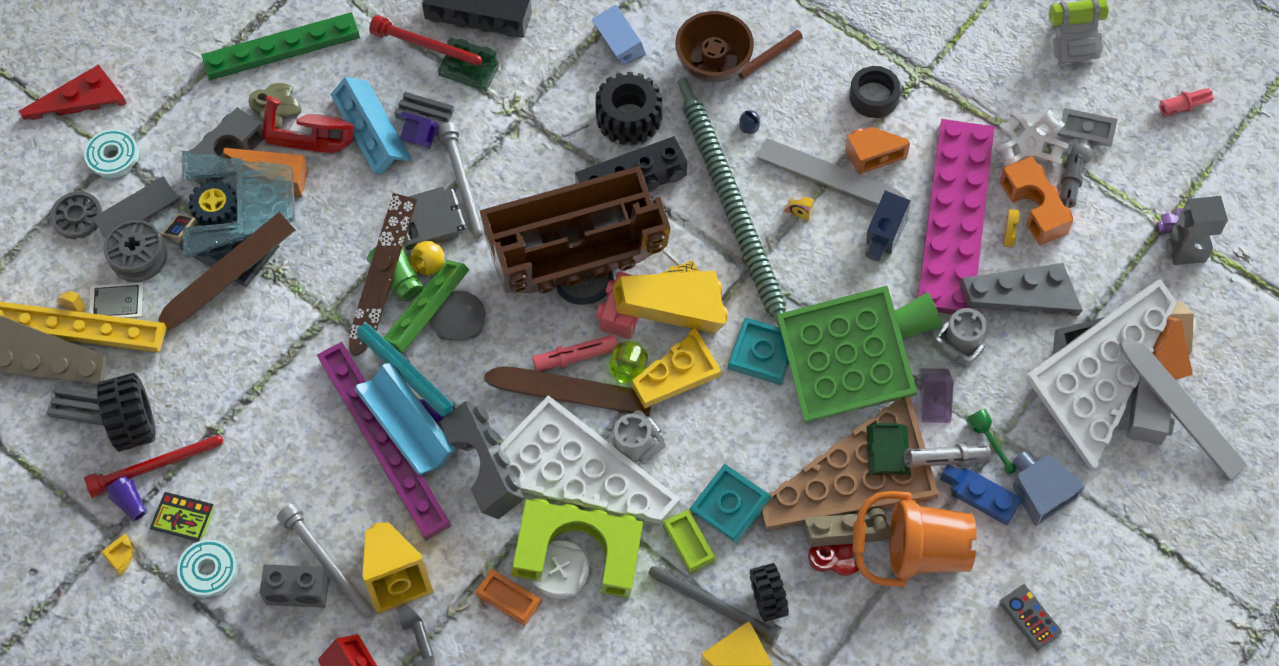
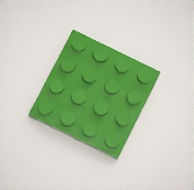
(846, 354)

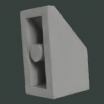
(1149, 416)

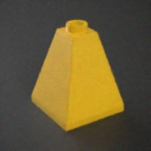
(392, 568)

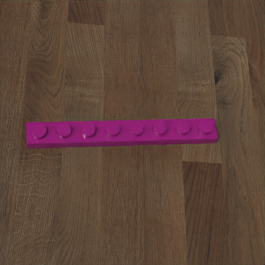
(408, 484)

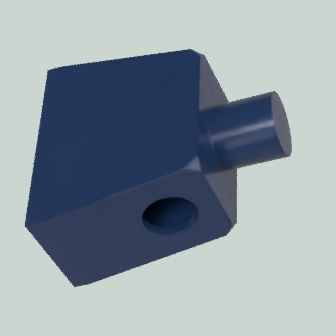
(887, 225)

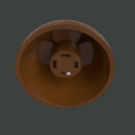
(714, 46)

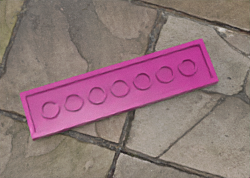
(956, 212)

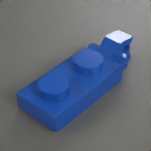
(982, 493)

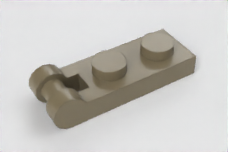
(839, 528)

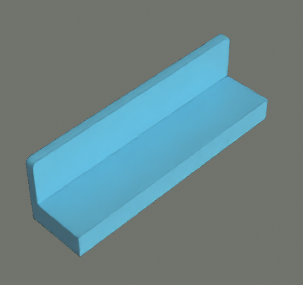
(371, 124)
(406, 420)

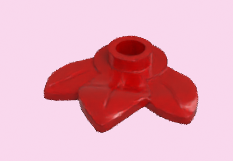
(837, 559)

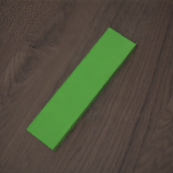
(425, 305)

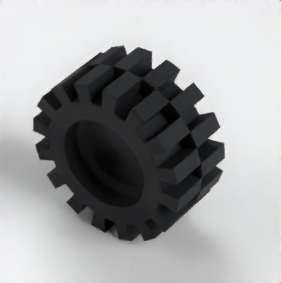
(769, 592)

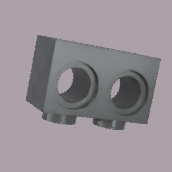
(294, 585)

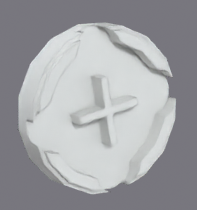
(563, 571)

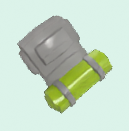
(1077, 29)

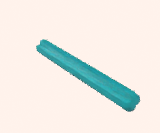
(408, 372)

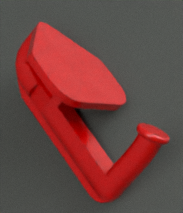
(319, 136)

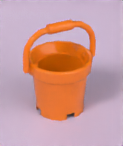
(920, 539)

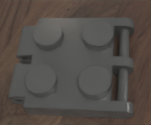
(435, 217)

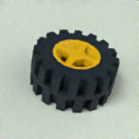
(207, 197)

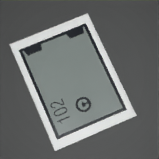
(117, 299)

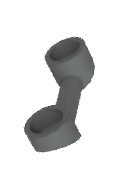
(411, 619)

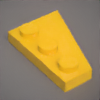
(681, 369)

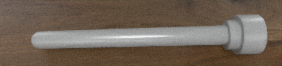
(448, 135)
(292, 518)

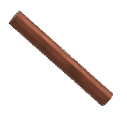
(771, 53)

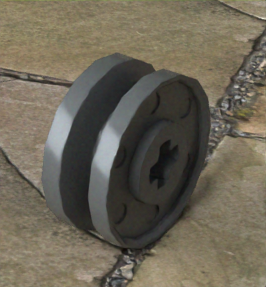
(135, 250)

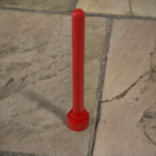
(382, 27)
(98, 484)

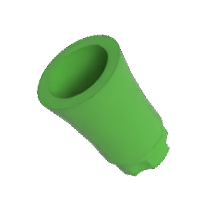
(405, 280)
(918, 317)

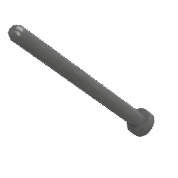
(716, 604)

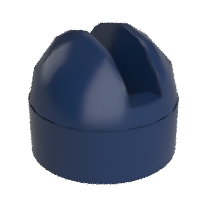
(746, 124)

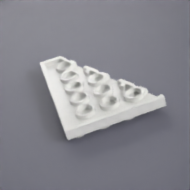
(1091, 377)
(572, 464)

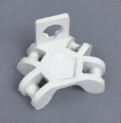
(1030, 139)

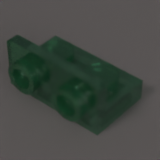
(467, 73)

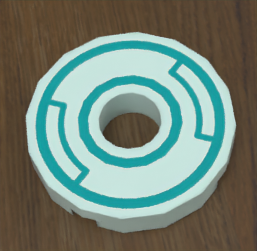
(108, 141)
(207, 585)

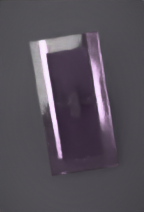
(936, 395)

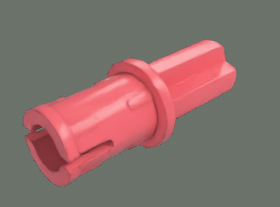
(1185, 101)

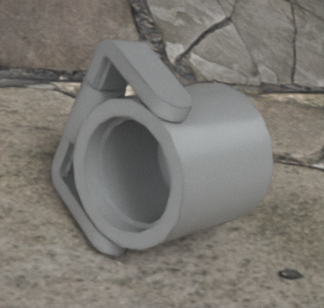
(963, 336)
(634, 435)

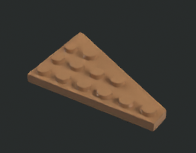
(841, 479)

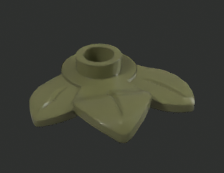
(281, 91)

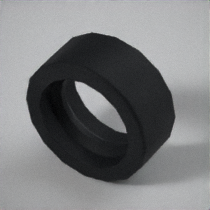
(879, 75)

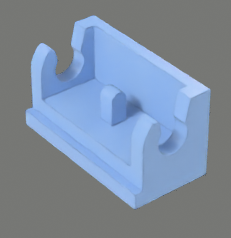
(619, 35)

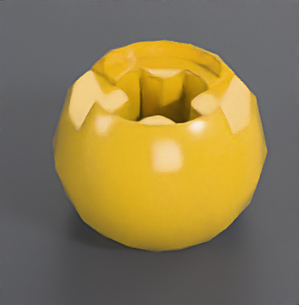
(427, 258)

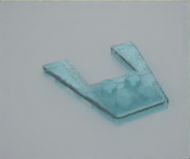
(261, 194)

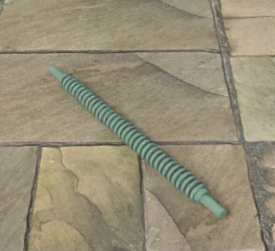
(732, 203)

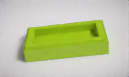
(689, 541)

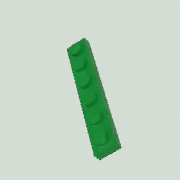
(280, 46)

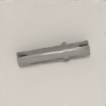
(958, 455)

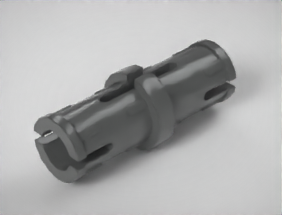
(1072, 179)

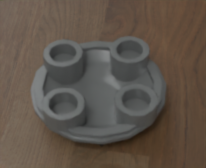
(459, 317)

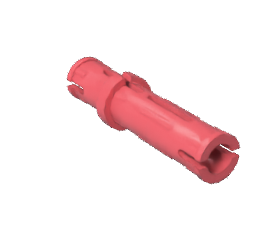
(575, 353)

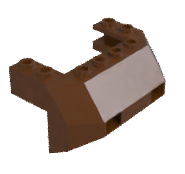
(575, 232)

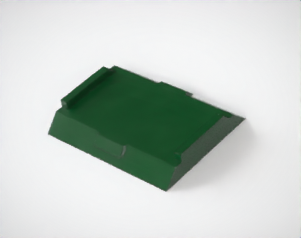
(886, 449)

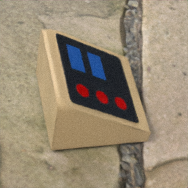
(174, 230)

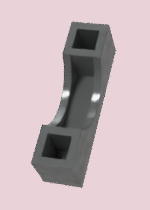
(496, 486)

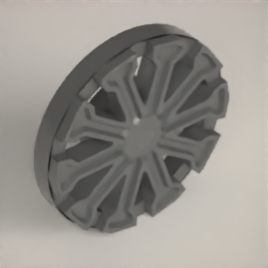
(75, 215)

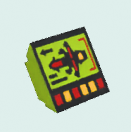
(182, 516)

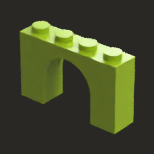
(616, 535)

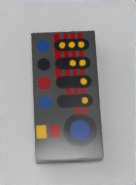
(1030, 617)

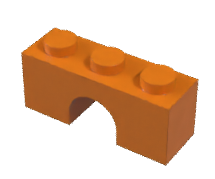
(1028, 181)

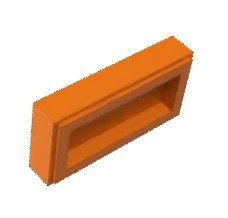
(508, 597)

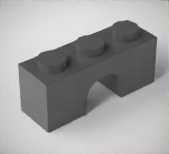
(234, 132)
(1196, 223)

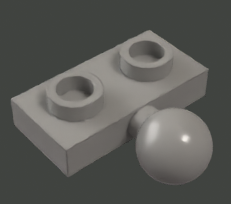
(1087, 129)

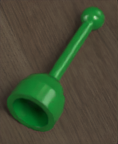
(980, 423)

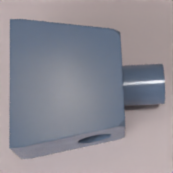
(1044, 486)

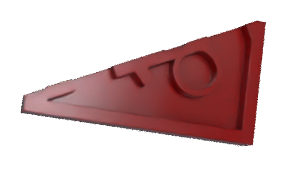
(79, 94)

